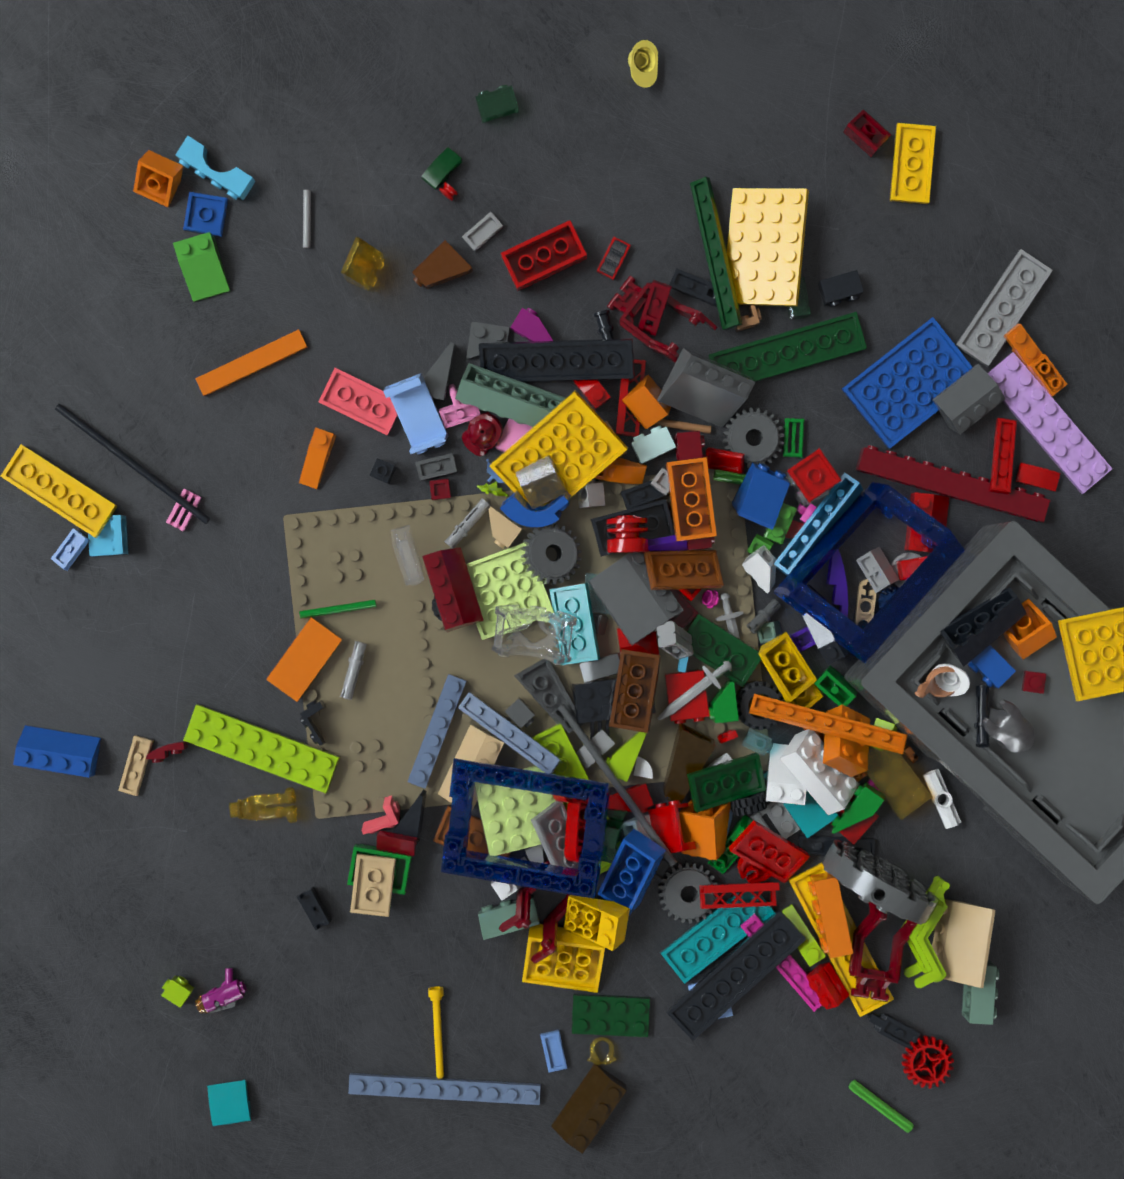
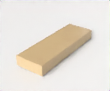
(135, 765)

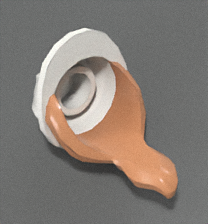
(944, 681)

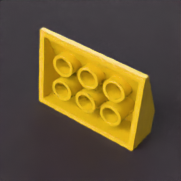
(572, 966)

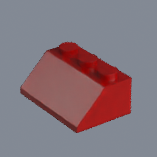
(933, 505)

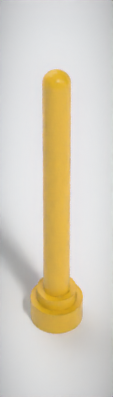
(436, 994)

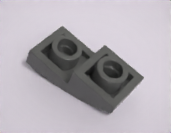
(600, 668)

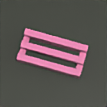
(176, 524)

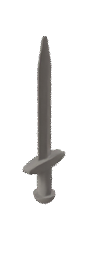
(729, 616)
(711, 678)

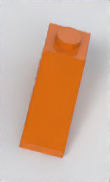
(317, 457)

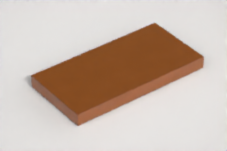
(683, 569)
(476, 839)

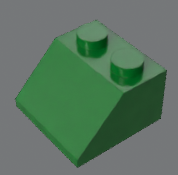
(724, 704)

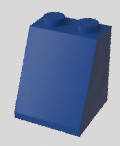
(761, 495)

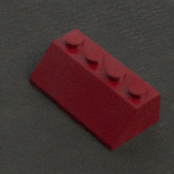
(452, 588)

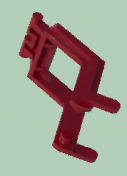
(632, 302)
(550, 923)
(871, 979)

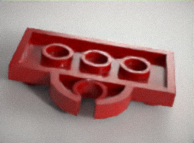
(766, 854)

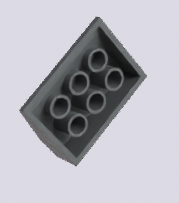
(705, 388)
(629, 598)

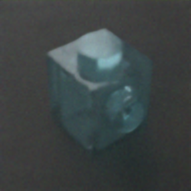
(757, 742)

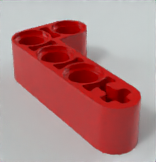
(574, 827)

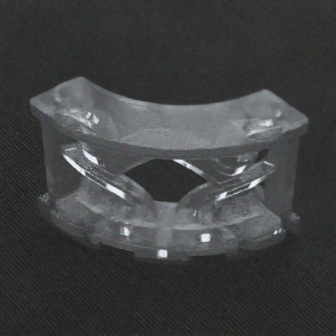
(558, 620)

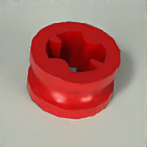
(448, 191)

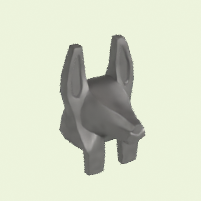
(1009, 728)

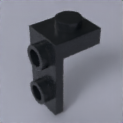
(312, 708)

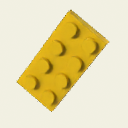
(912, 163)

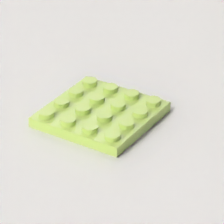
(504, 581)
(508, 816)

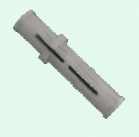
(470, 520)
(356, 661)

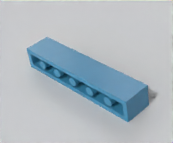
(822, 519)

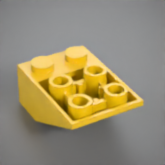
(597, 920)

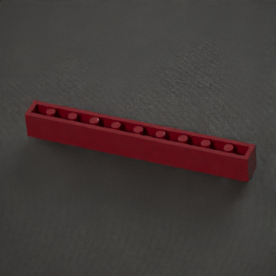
(951, 484)

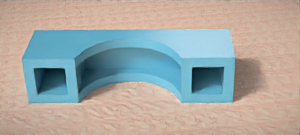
(195, 155)

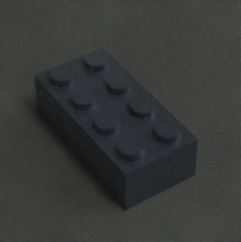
(658, 523)
(594, 700)

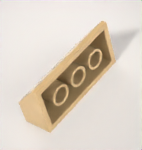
(476, 747)

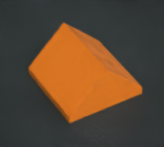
(644, 404)

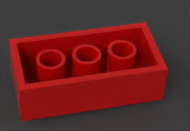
(543, 255)

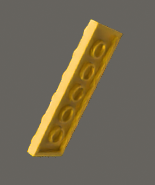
(58, 491)

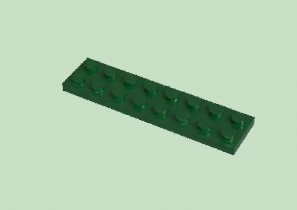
(795, 348)

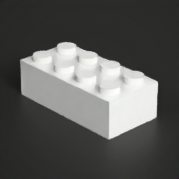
(825, 784)

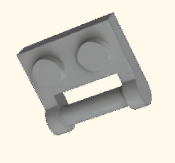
(780, 818)

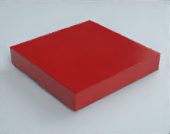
(814, 475)

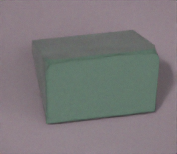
(769, 631)

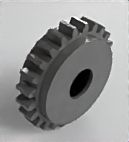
(754, 422)
(536, 557)
(672, 888)

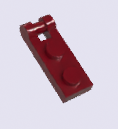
(654, 307)

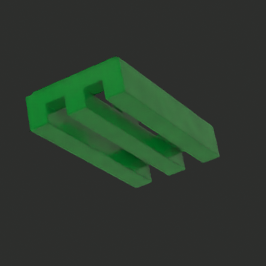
(793, 437)

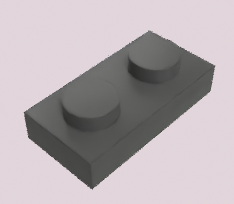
(436, 467)

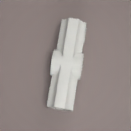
(947, 809)

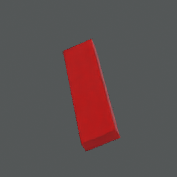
(1003, 456)

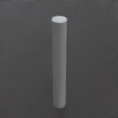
(306, 218)

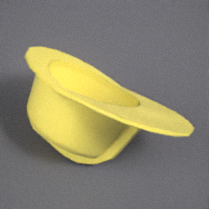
(644, 63)

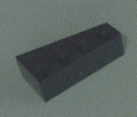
(982, 625)

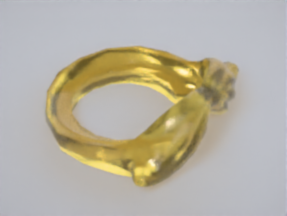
(593, 1056)

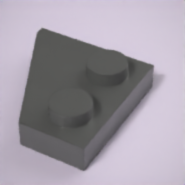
(485, 334)

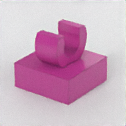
(805, 512)

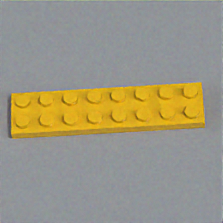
(841, 963)

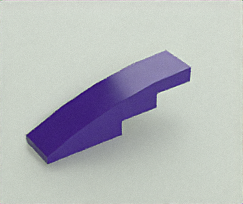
(837, 577)

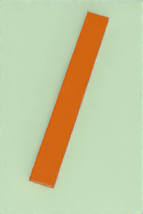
(828, 724)

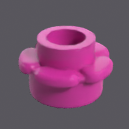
(710, 598)

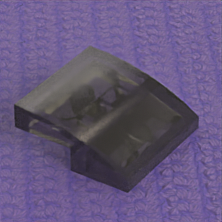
(541, 482)

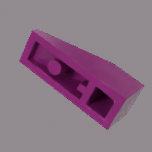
(530, 326)

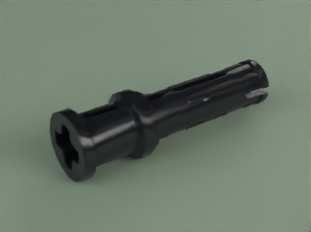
(604, 324)

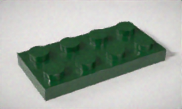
(716, 645)
(726, 782)
(610, 1015)

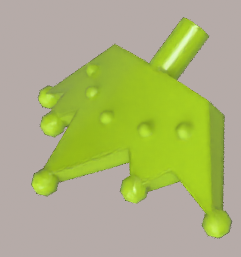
(492, 488)

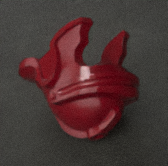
(479, 442)

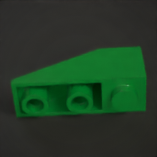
(863, 806)
(728, 857)

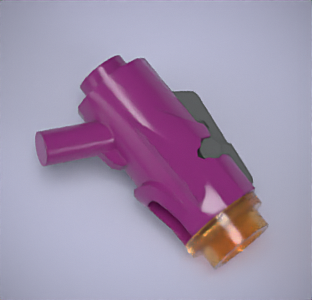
(222, 997)

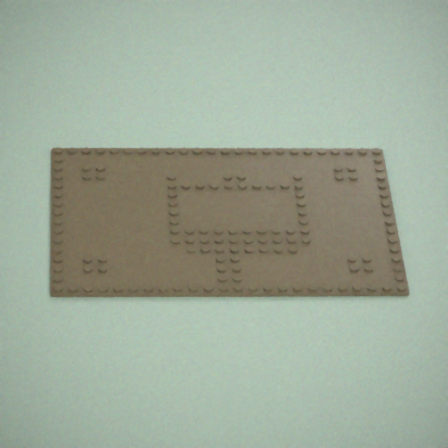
(408, 653)

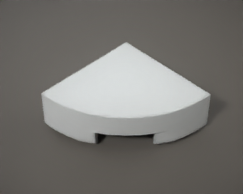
(643, 768)

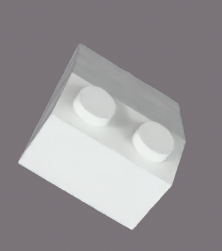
(781, 783)

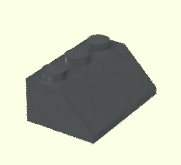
(968, 399)

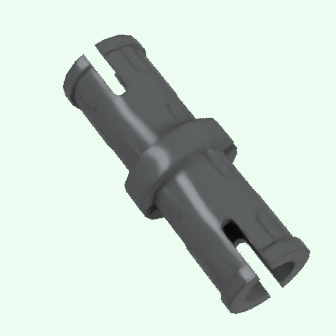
(764, 616)

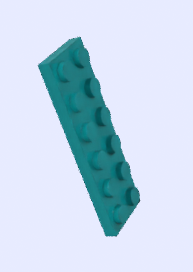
(712, 937)

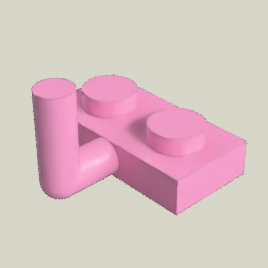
(458, 412)

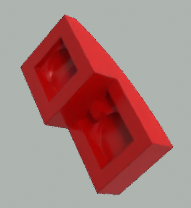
(1037, 477)

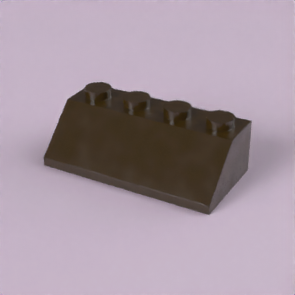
(589, 1108)

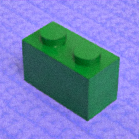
(836, 686)

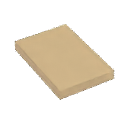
(373, 885)

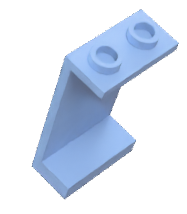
(417, 413)

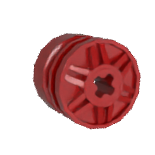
(627, 535)

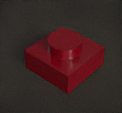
(440, 489)
(1034, 682)

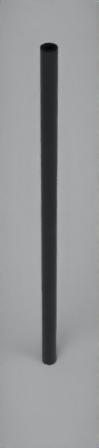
(133, 464)

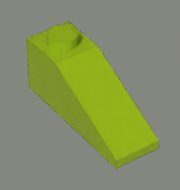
(624, 757)
(809, 948)

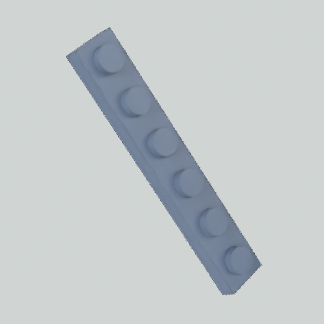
(436, 731)
(509, 733)

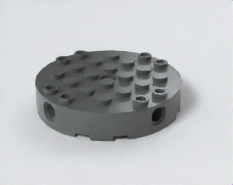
(879, 882)

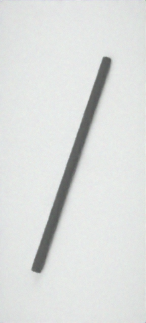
(615, 782)

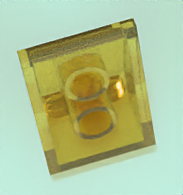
(362, 264)

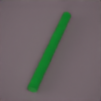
(337, 609)

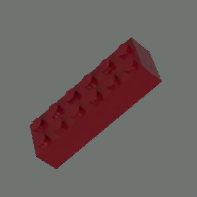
(690, 446)

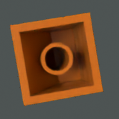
(706, 828)

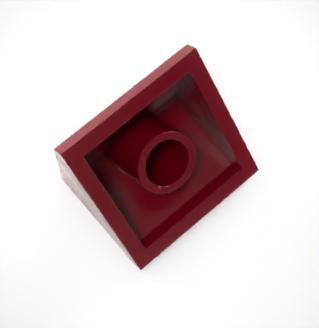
(866, 133)

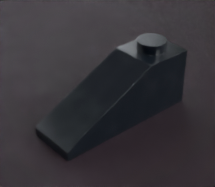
(412, 821)

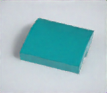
(229, 1103)

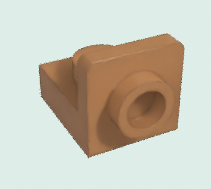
(750, 322)

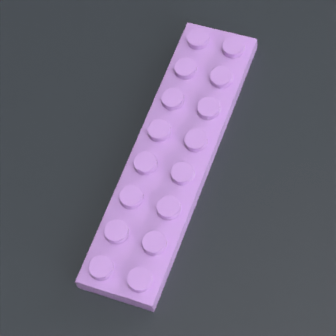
(1049, 424)

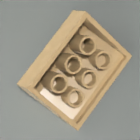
(964, 942)

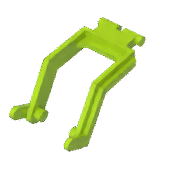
(920, 945)

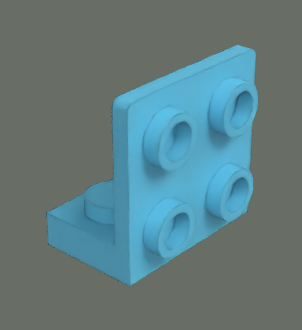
(111, 539)

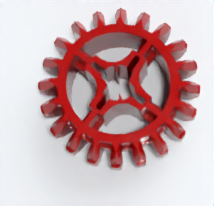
(934, 1058)

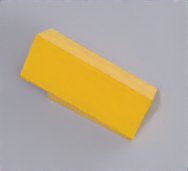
(790, 671)

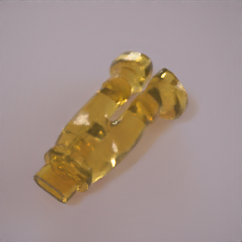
(254, 806)

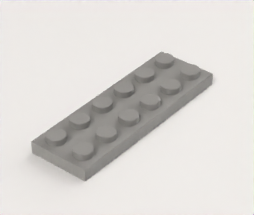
(1003, 307)

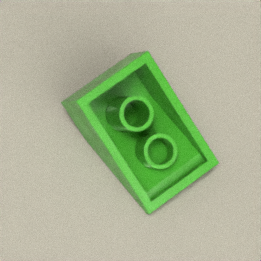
(201, 266)

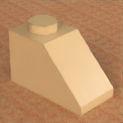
(503, 529)

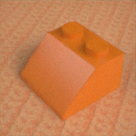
(157, 178)
(1030, 631)

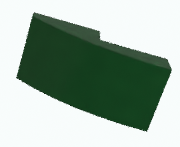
(441, 167)

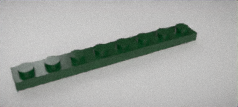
(716, 253)

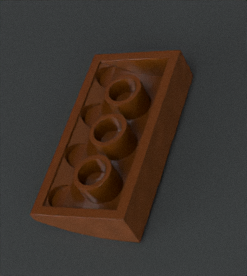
(635, 691)

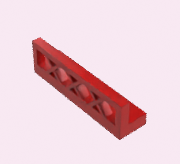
(622, 407)
(742, 888)

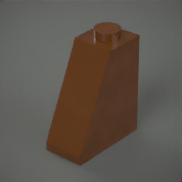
(440, 267)

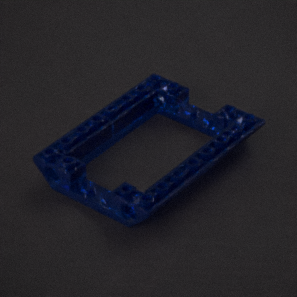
(866, 641)
(519, 872)

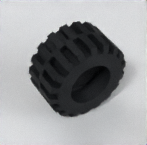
(744, 697)

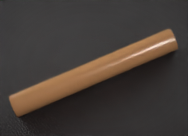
(683, 426)

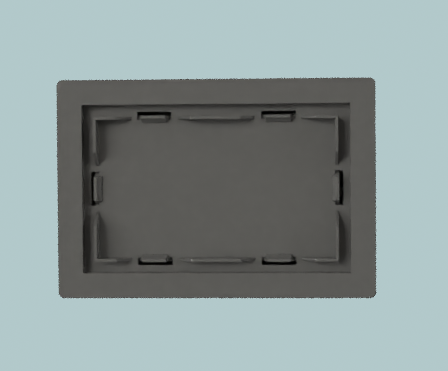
(1077, 745)

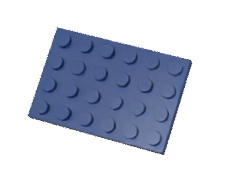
(900, 386)

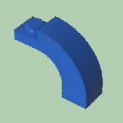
(522, 513)

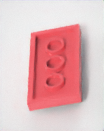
(359, 401)

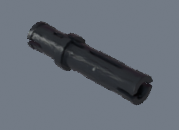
(982, 712)

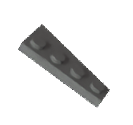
(547, 690)

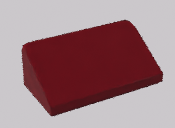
(396, 843)

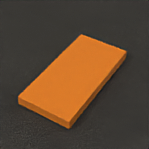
(304, 659)

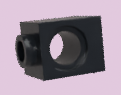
(383, 471)

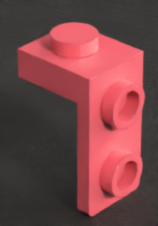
(390, 820)

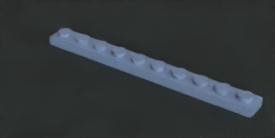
(444, 1089)

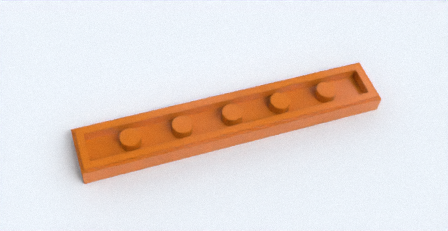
(251, 362)

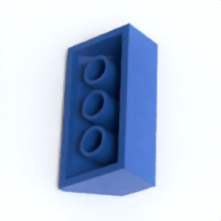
(57, 751)

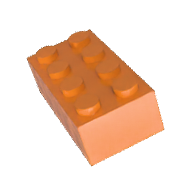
(691, 499)
(831, 915)

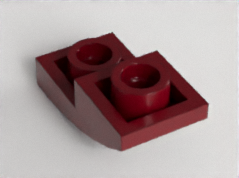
(163, 752)

